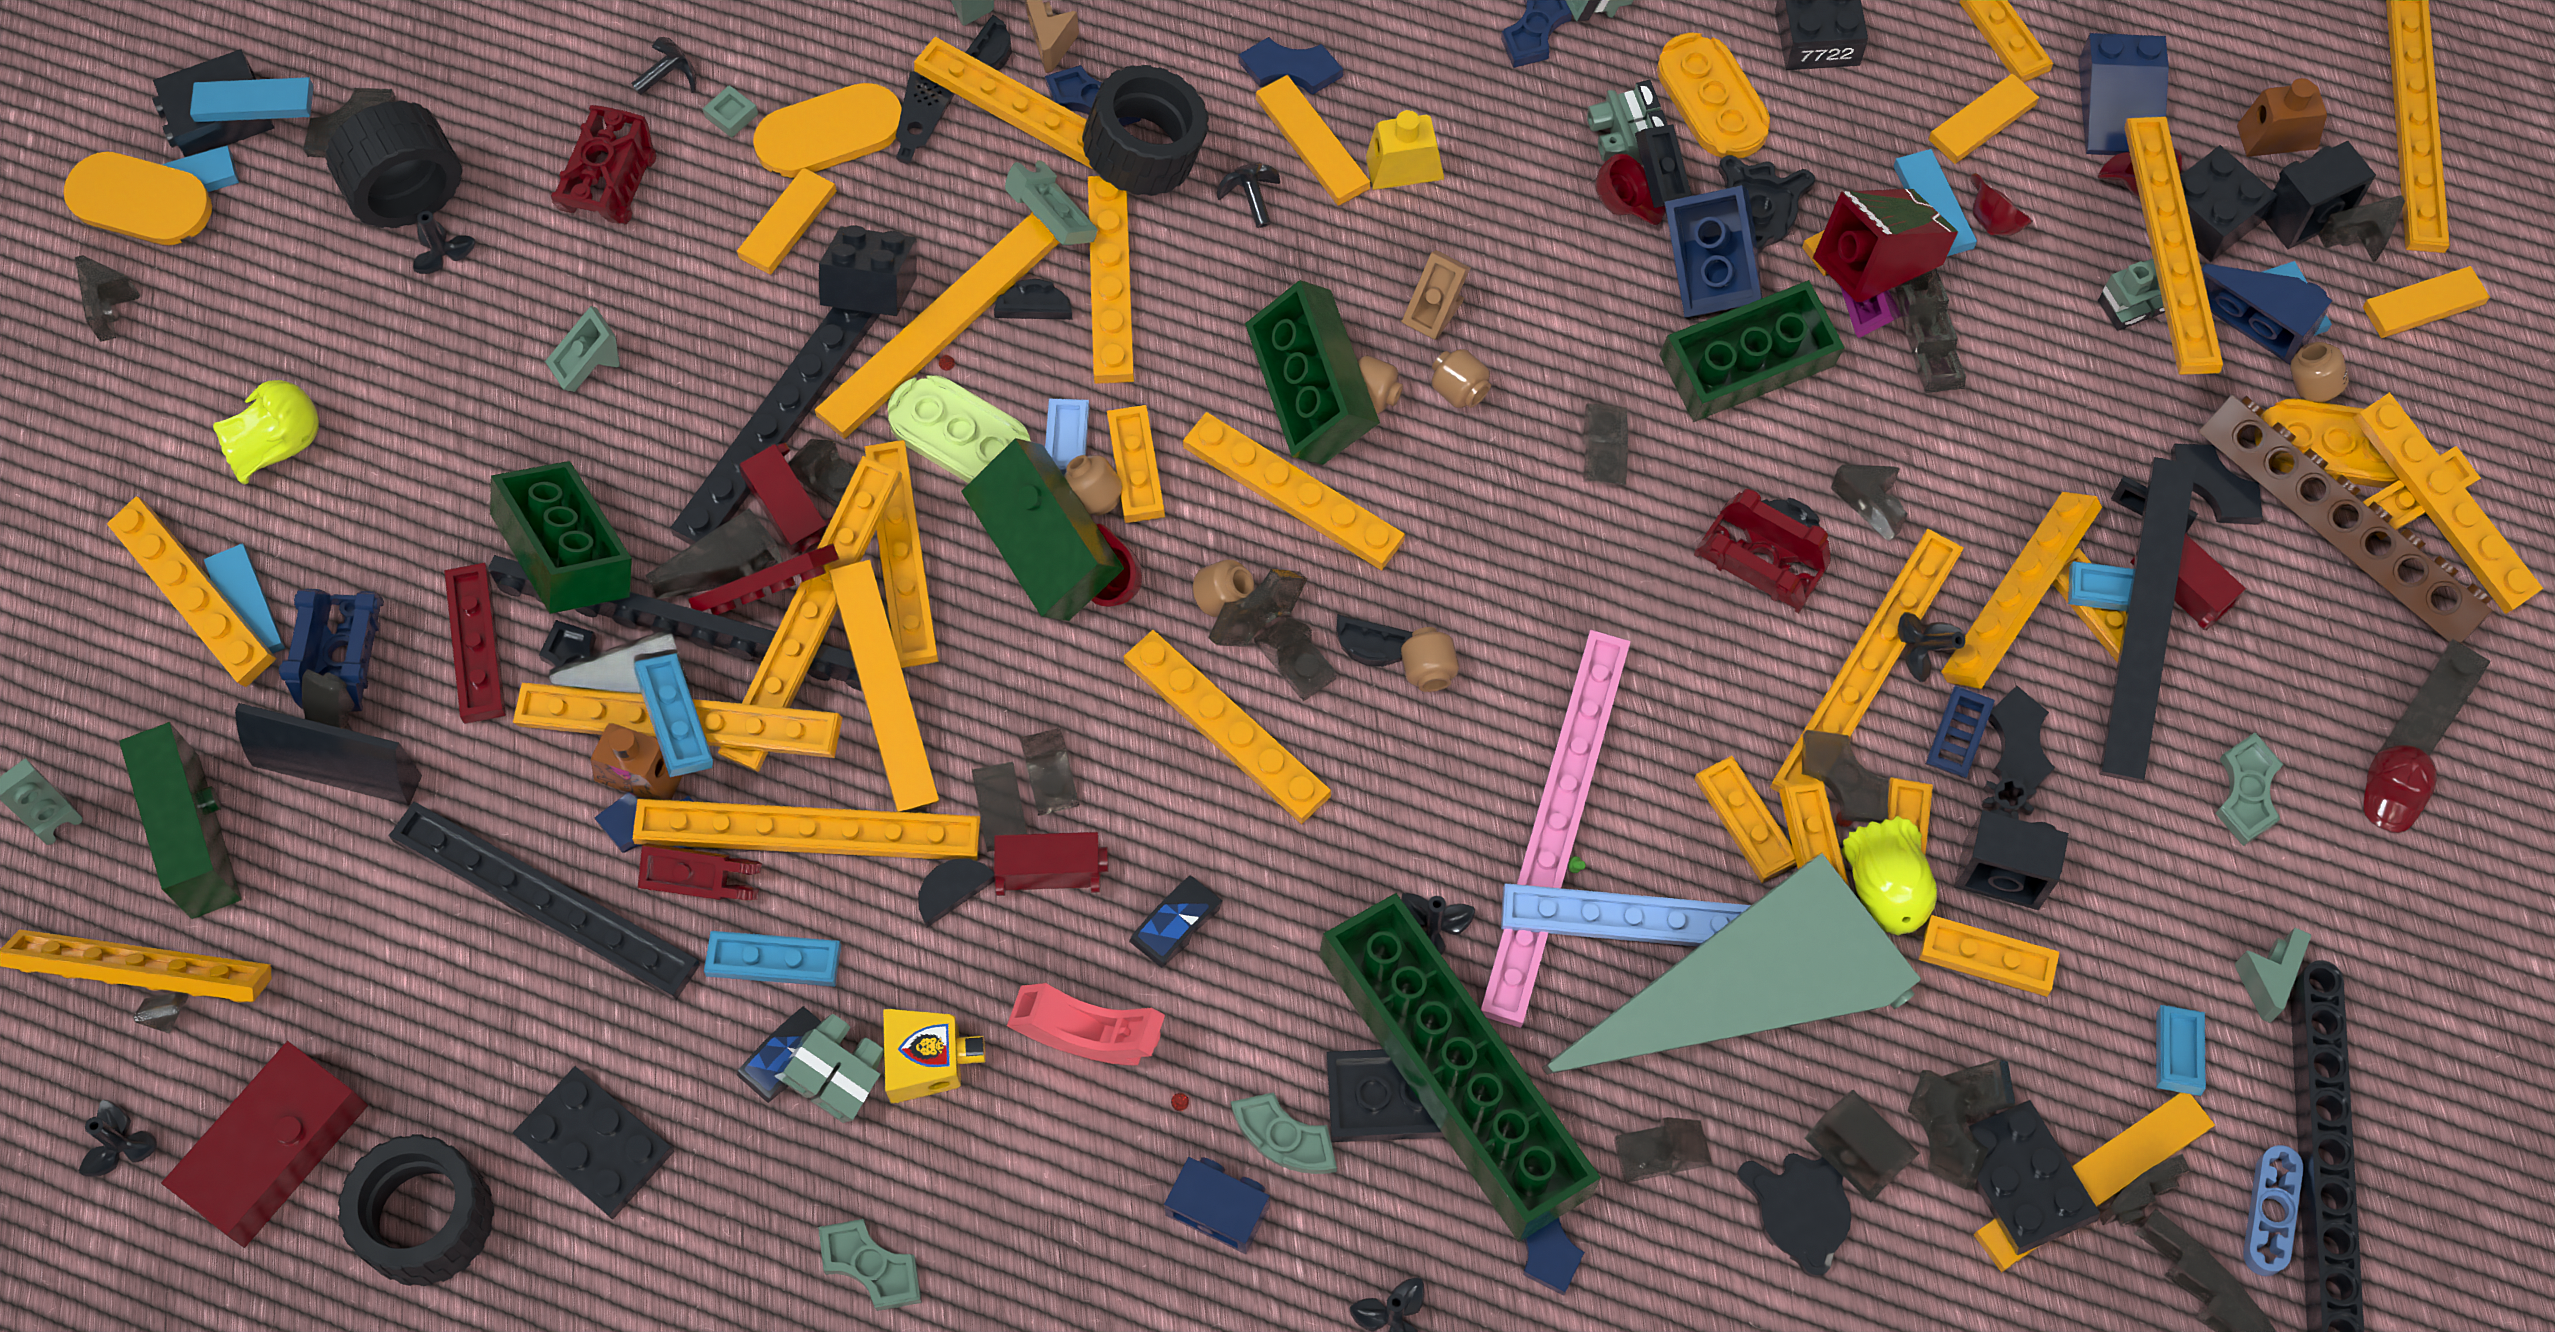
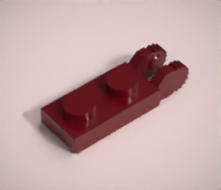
(694, 872)

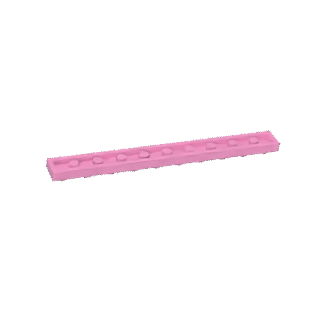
(1557, 820)

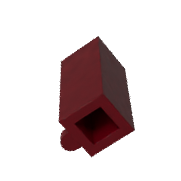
(784, 499)
(2204, 586)
(1049, 861)

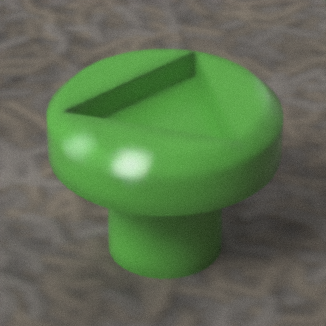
(1575, 864)

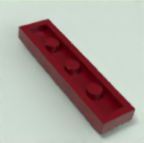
(776, 577)
(474, 643)

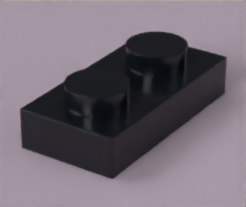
(1663, 164)

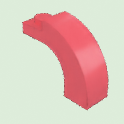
(1084, 1028)

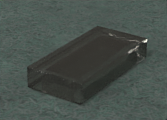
(998, 802)

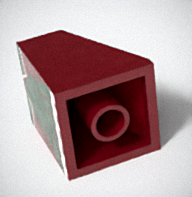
(1882, 240)

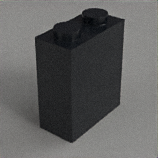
(175, 101)

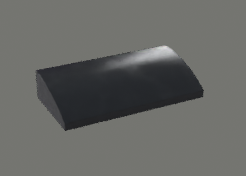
(326, 754)

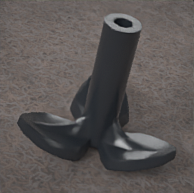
(673, 60)
(1248, 177)
(433, 236)
(1936, 637)
(1438, 917)
(110, 1129)
(1404, 1301)

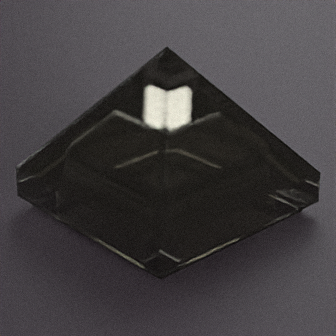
(161, 1011)

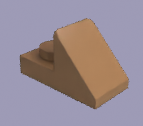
(1051, 33)
(1436, 295)

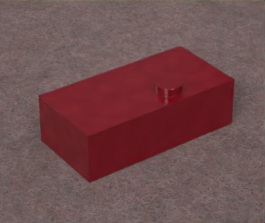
(265, 1144)

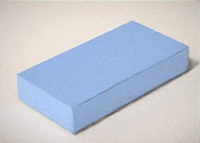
(1067, 430)

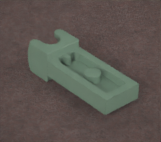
(1049, 203)
(36, 801)

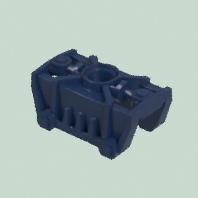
(314, 642)

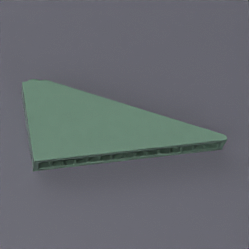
(1781, 963)

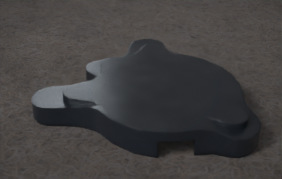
(1771, 198)
(1801, 1209)

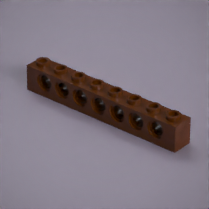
(2225, 433)

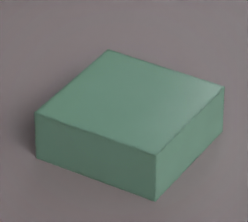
(730, 111)

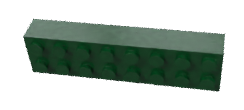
(1458, 1067)

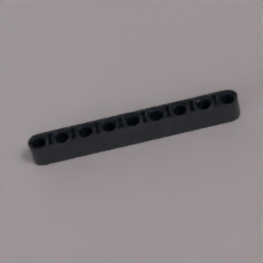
(2334, 1137)

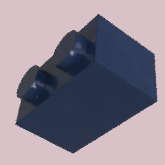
(1218, 1203)

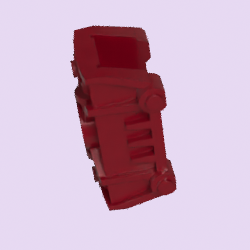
(621, 169)
(1774, 535)

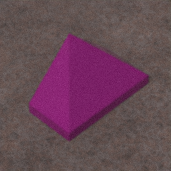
(1871, 313)

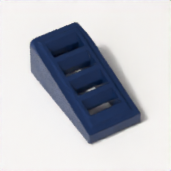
(1974, 702)

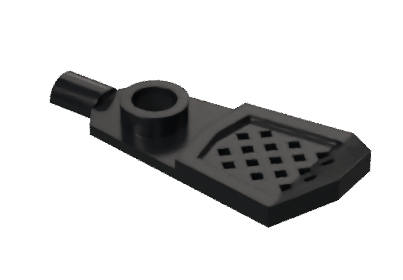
(920, 114)

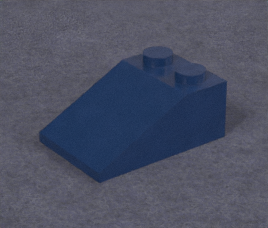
(2118, 81)
(1714, 250)
(2267, 307)

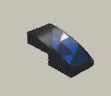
(1175, 920)
(766, 1060)

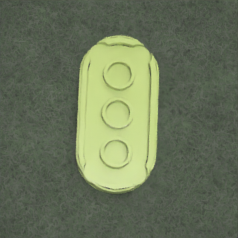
(951, 425)

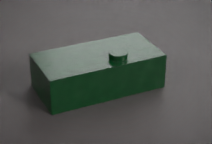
(1751, 350)
(1311, 373)
(1042, 530)
(560, 537)
(180, 820)

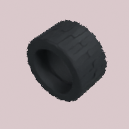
(1153, 96)
(393, 164)
(384, 1171)

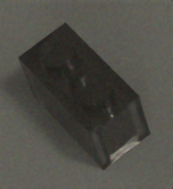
(1861, 1145)

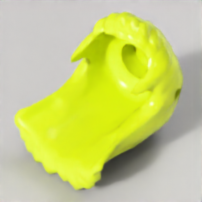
(269, 430)
(1892, 874)

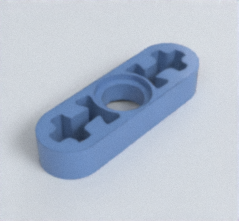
(2280, 1244)

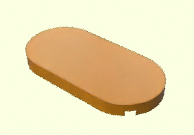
(1713, 95)
(828, 129)
(137, 198)
(2333, 436)

